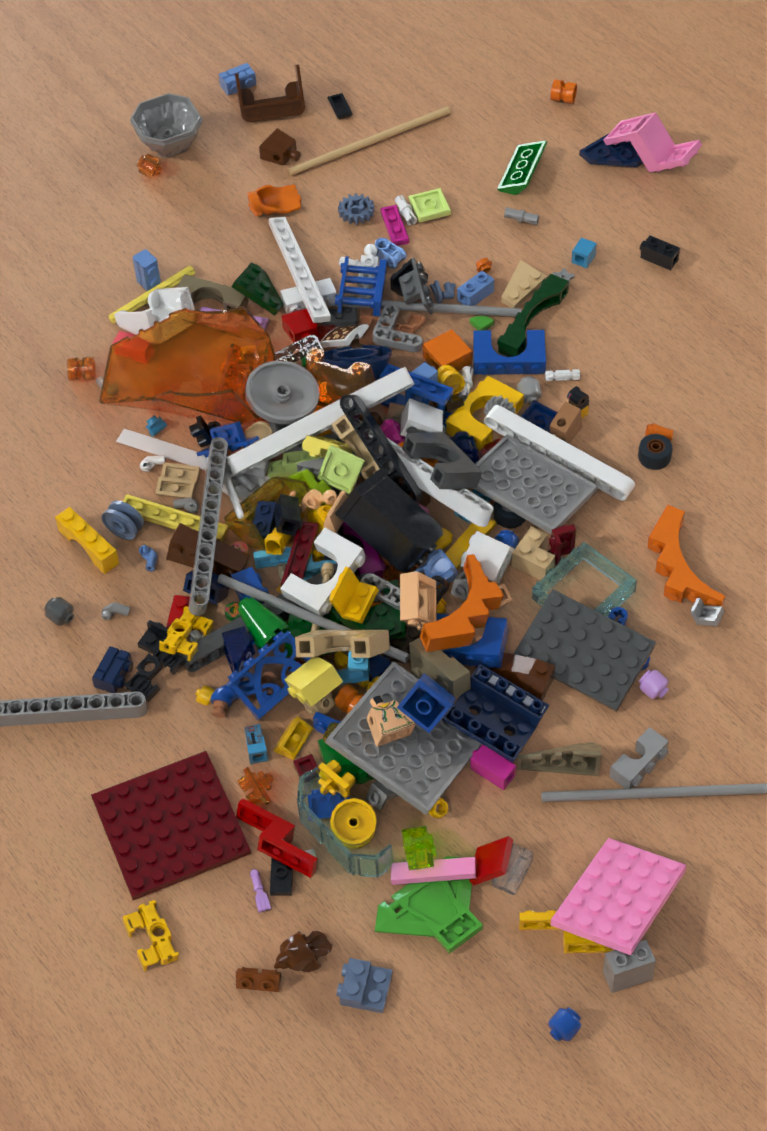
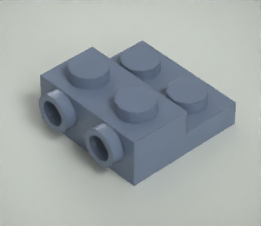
(364, 985)

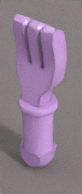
(261, 897)

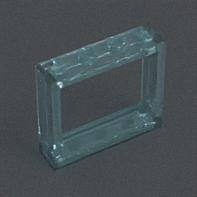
(626, 582)

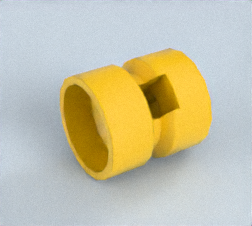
(450, 377)

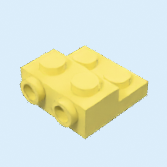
(318, 445)

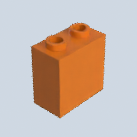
(447, 350)

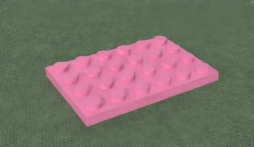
(618, 896)

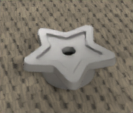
(563, 273)

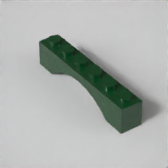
(550, 293)

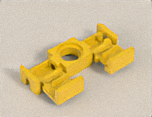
(178, 640)
(161, 946)

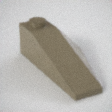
(570, 759)

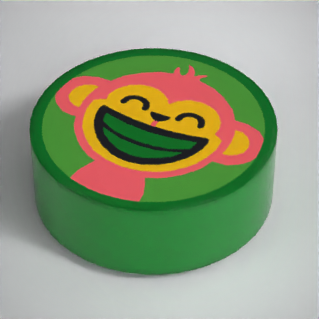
(231, 611)

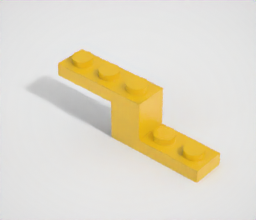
(571, 943)

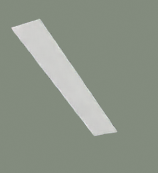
(161, 447)

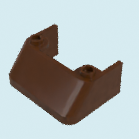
(271, 108)

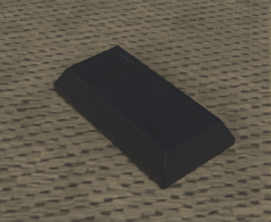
(340, 106)

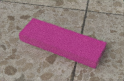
(394, 225)

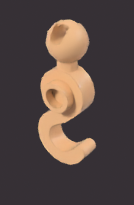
(315, 499)

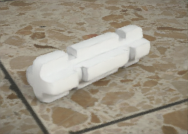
(562, 375)

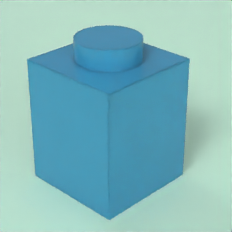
(584, 252)

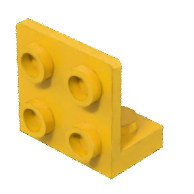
(351, 597)

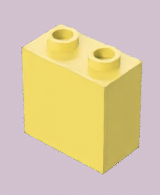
(313, 681)

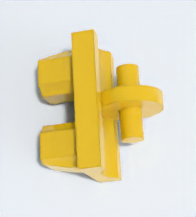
(332, 782)

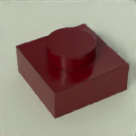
(305, 764)

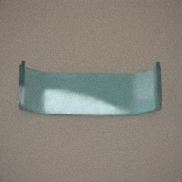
(360, 864)

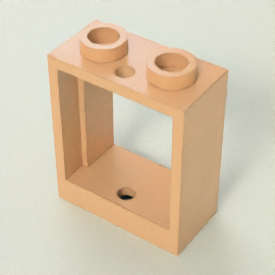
(417, 599)

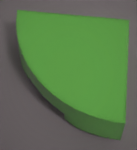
(481, 322)

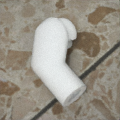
(150, 461)

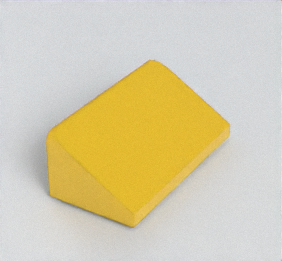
(293, 738)

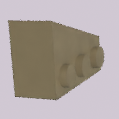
(439, 667)

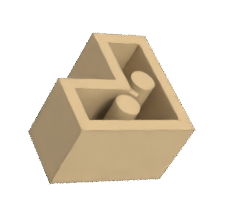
(531, 554)

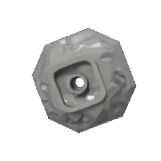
(167, 124)

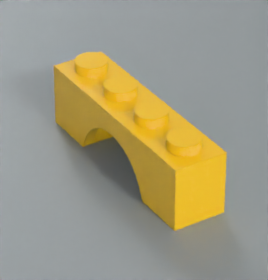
(99, 550)

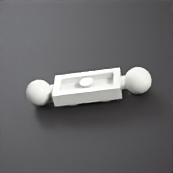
(369, 260)

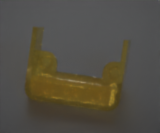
(267, 492)

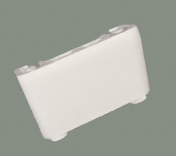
(161, 304)

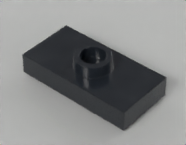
(280, 879)

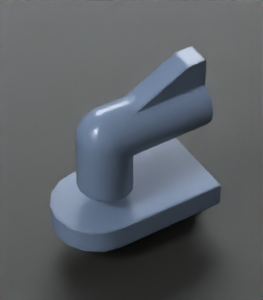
(439, 295)

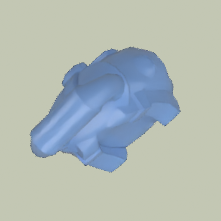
(438, 564)

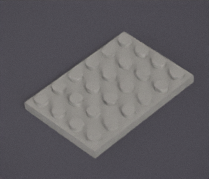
(532, 484)

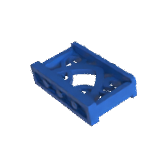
(265, 701)

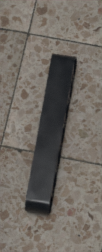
(389, 454)

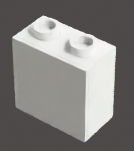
(420, 418)
(491, 554)

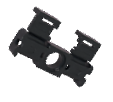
(140, 682)

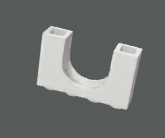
(316, 597)

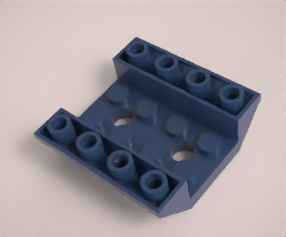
(500, 708)

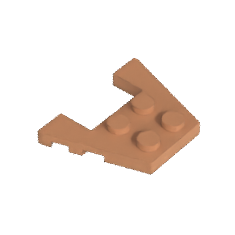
(413, 323)

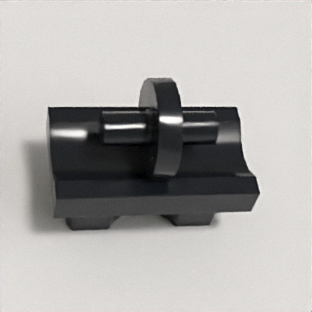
(201, 431)

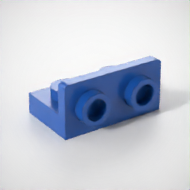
(322, 804)

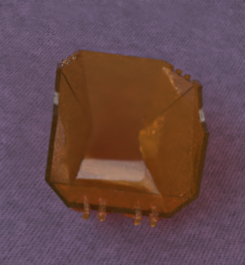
(179, 363)

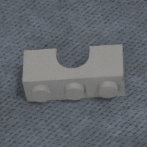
(630, 771)

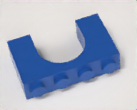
(529, 362)
(487, 650)

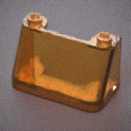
(334, 380)

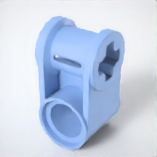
(389, 252)

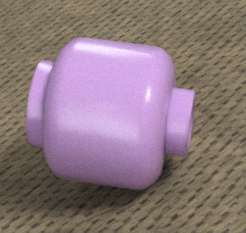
(654, 684)

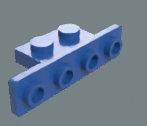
(232, 434)

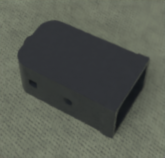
(390, 521)

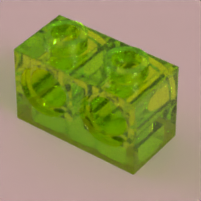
(418, 848)

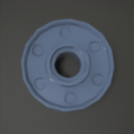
(122, 520)

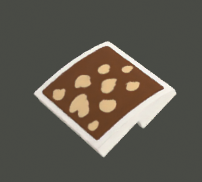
(343, 335)

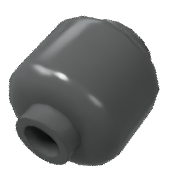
(59, 611)

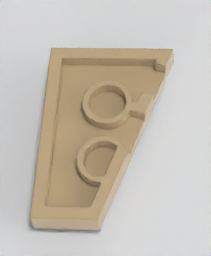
(522, 285)

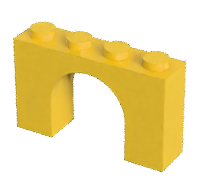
(463, 420)

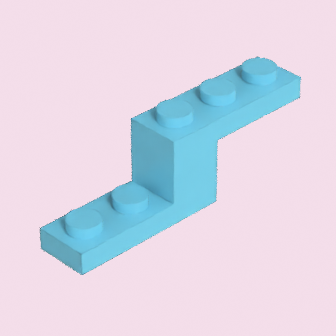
(265, 560)

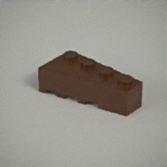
(183, 549)

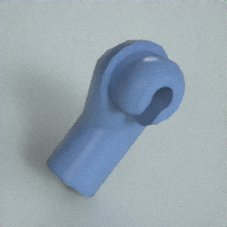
(150, 556)

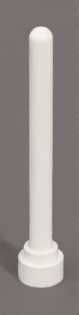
(232, 494)

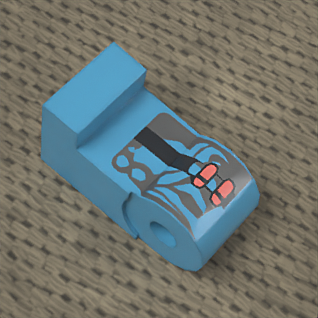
(255, 744)

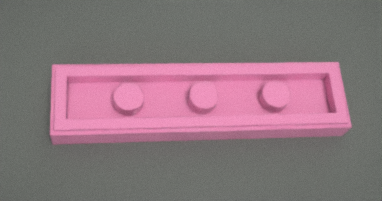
(442, 871)

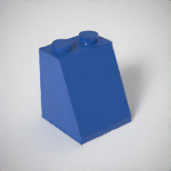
(426, 703)

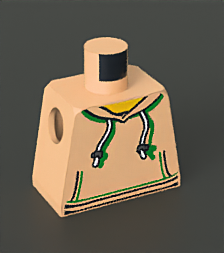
(388, 722)

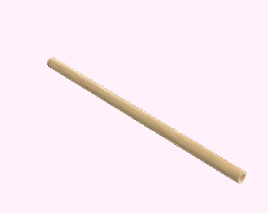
(368, 141)

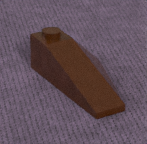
(527, 673)

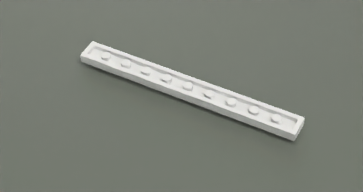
(299, 270)

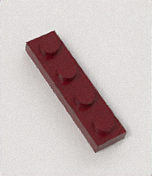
(301, 551)

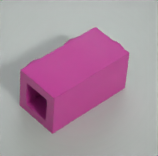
(493, 767)

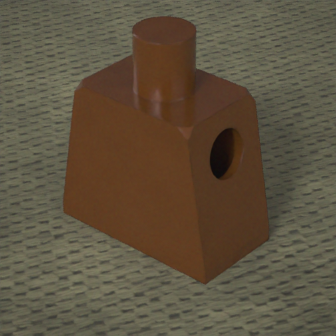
(279, 148)

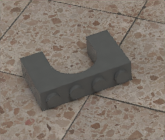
(457, 469)

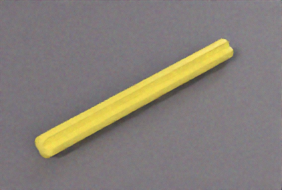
(143, 299)

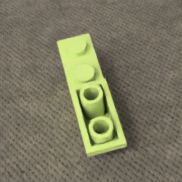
(288, 464)

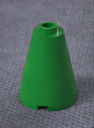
(261, 622)

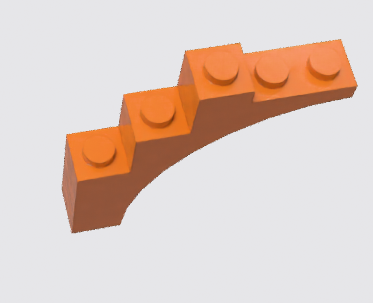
(671, 564)
(460, 626)

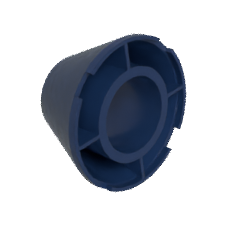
(374, 355)

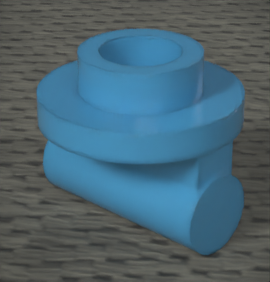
(155, 425)

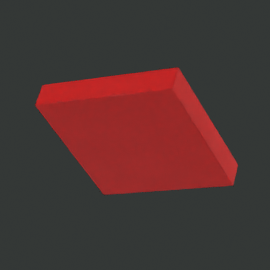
(492, 860)

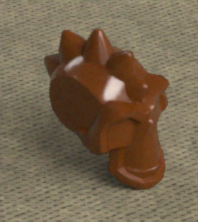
(301, 952)

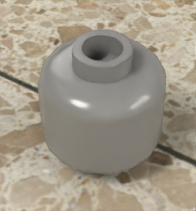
(530, 388)

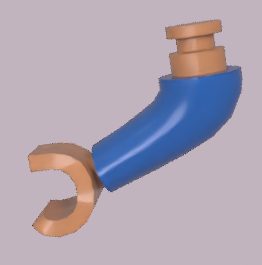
(225, 696)

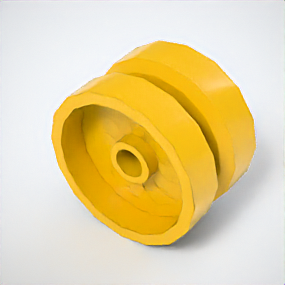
(349, 811)

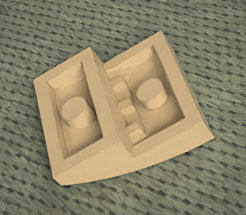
(178, 480)

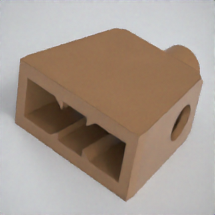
(566, 422)

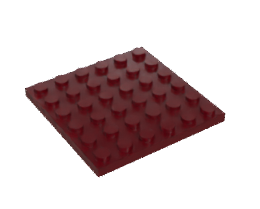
(170, 825)

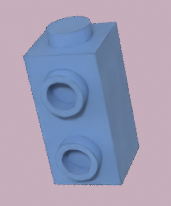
(475, 289)

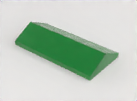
(521, 167)

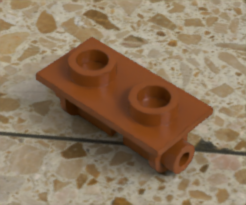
(253, 980)

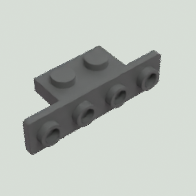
(414, 286)

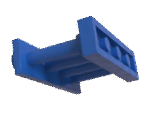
(376, 292)
(423, 387)

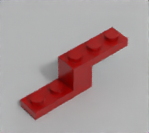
(276, 838)

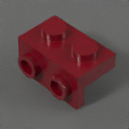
(562, 541)

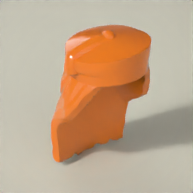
(274, 199)

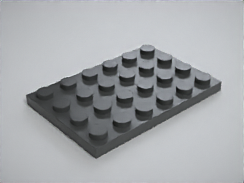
(586, 649)

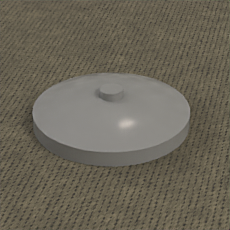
(282, 392)

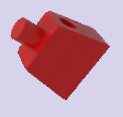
(299, 325)

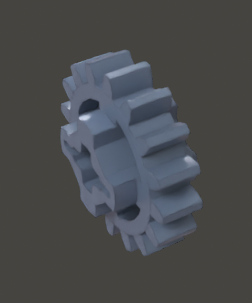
(356, 208)

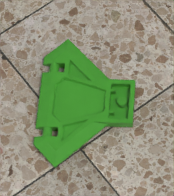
(431, 910)

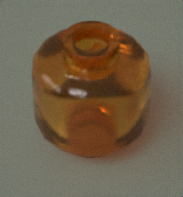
(149, 166)

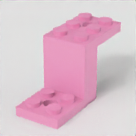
(653, 142)

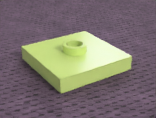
(429, 205)
(340, 469)

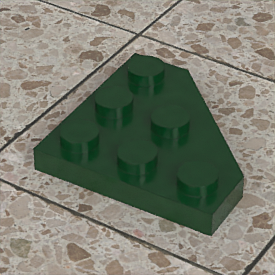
(258, 287)

